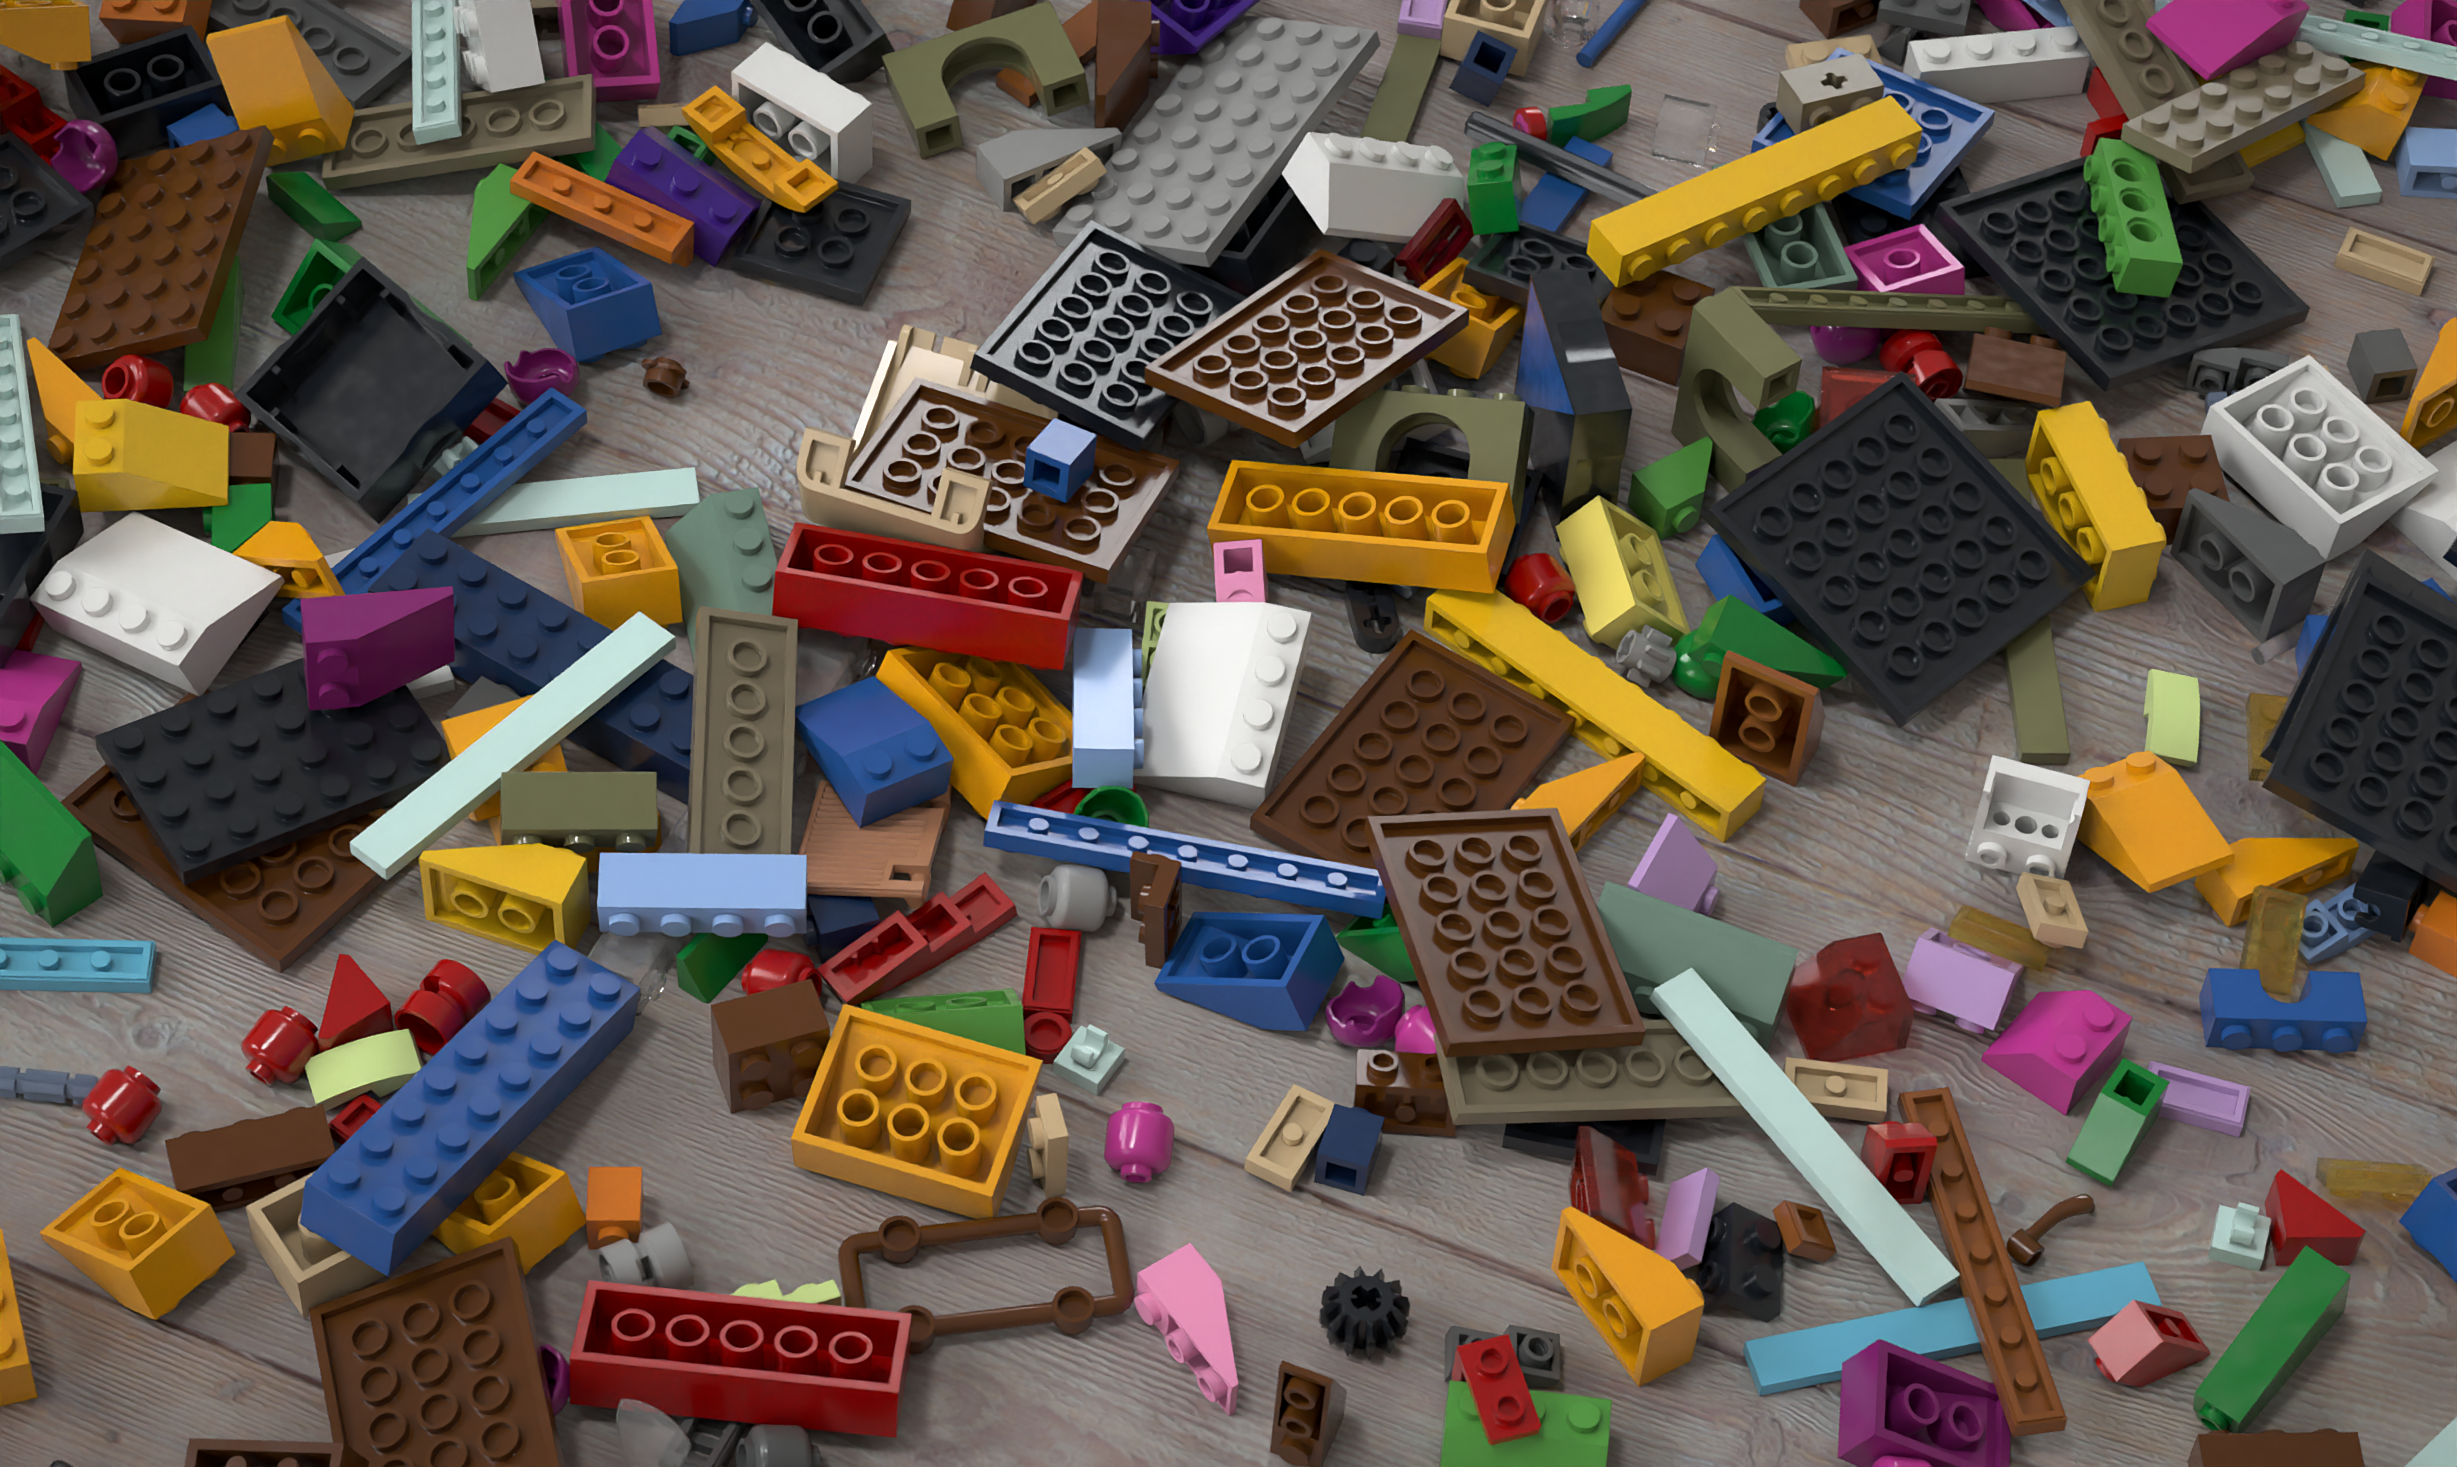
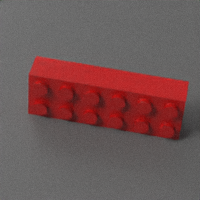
(928, 596)
(741, 1358)

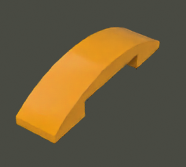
(753, 156)

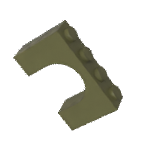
(1023, 41)
(1722, 348)
(1494, 428)

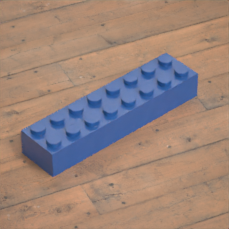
(469, 1107)

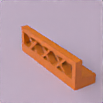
(605, 209)

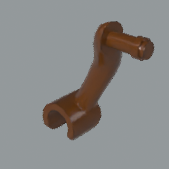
(2024, 1244)

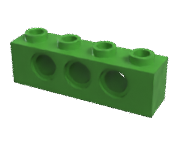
(2133, 218)

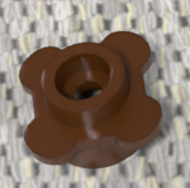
(664, 377)

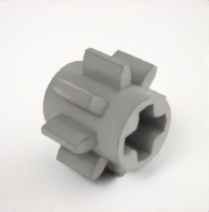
(1646, 656)

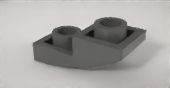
(2231, 368)
(1535, 1350)

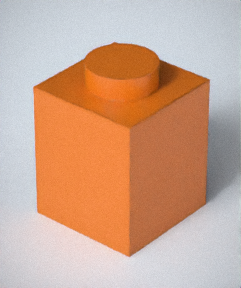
(2436, 933)
(614, 1205)

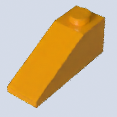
(58, 392)
(291, 553)
(1589, 796)
(2279, 863)

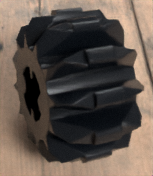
(1364, 1312)

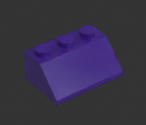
(1193, 23)
(680, 182)

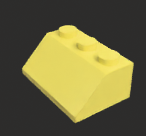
(1619, 574)

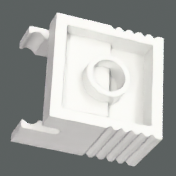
(2027, 819)

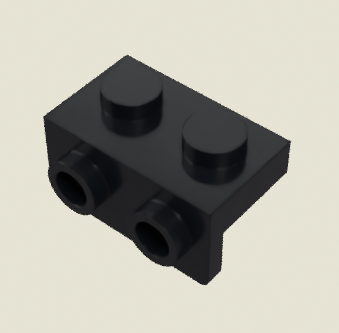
(1742, 1263)

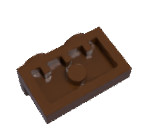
(1156, 903)
(1404, 1090)

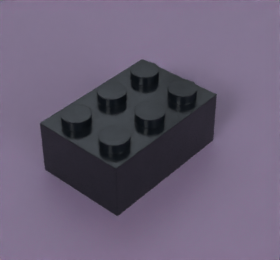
(146, 88)

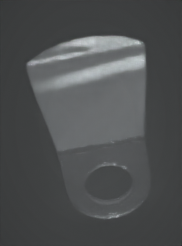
(649, 1436)

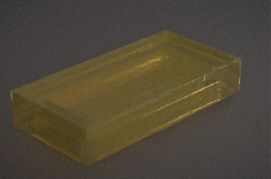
(1999, 937)

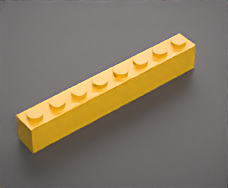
(1753, 191)
(1609, 712)

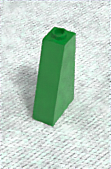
(2273, 1343)

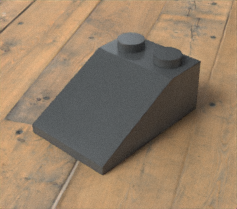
(2248, 563)

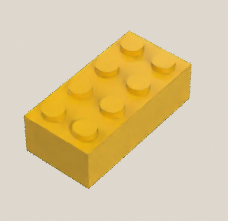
(2094, 503)

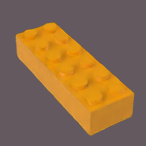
(1368, 524)

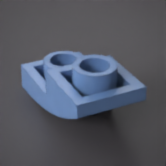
(2332, 927)

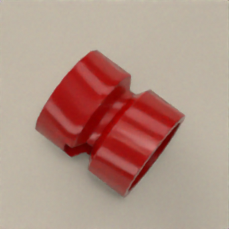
(1922, 354)
(443, 1005)

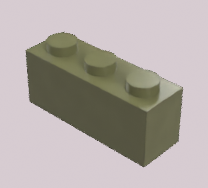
(579, 810)

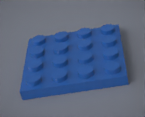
(1949, 133)

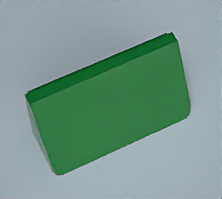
(311, 205)
(713, 961)

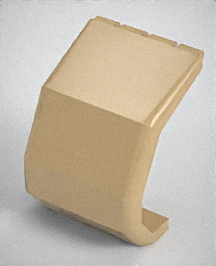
(960, 497)

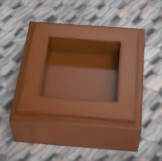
(1804, 1231)

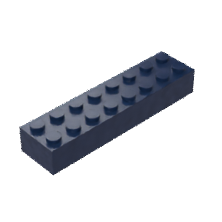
(530, 638)

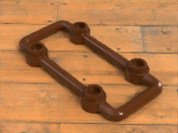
(1055, 1222)

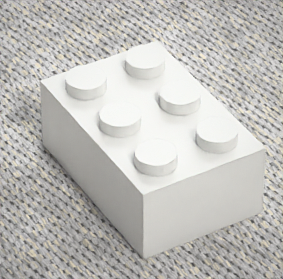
(499, 43)
(805, 112)

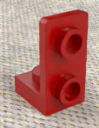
(2107, 108)
(1497, 1389)

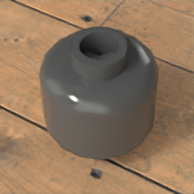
(777, 1448)

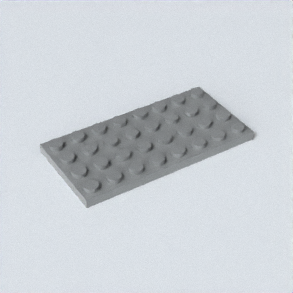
(1221, 136)

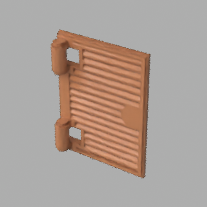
(864, 859)

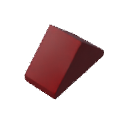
(353, 1007)
(2304, 1220)

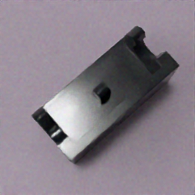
(2395, 892)

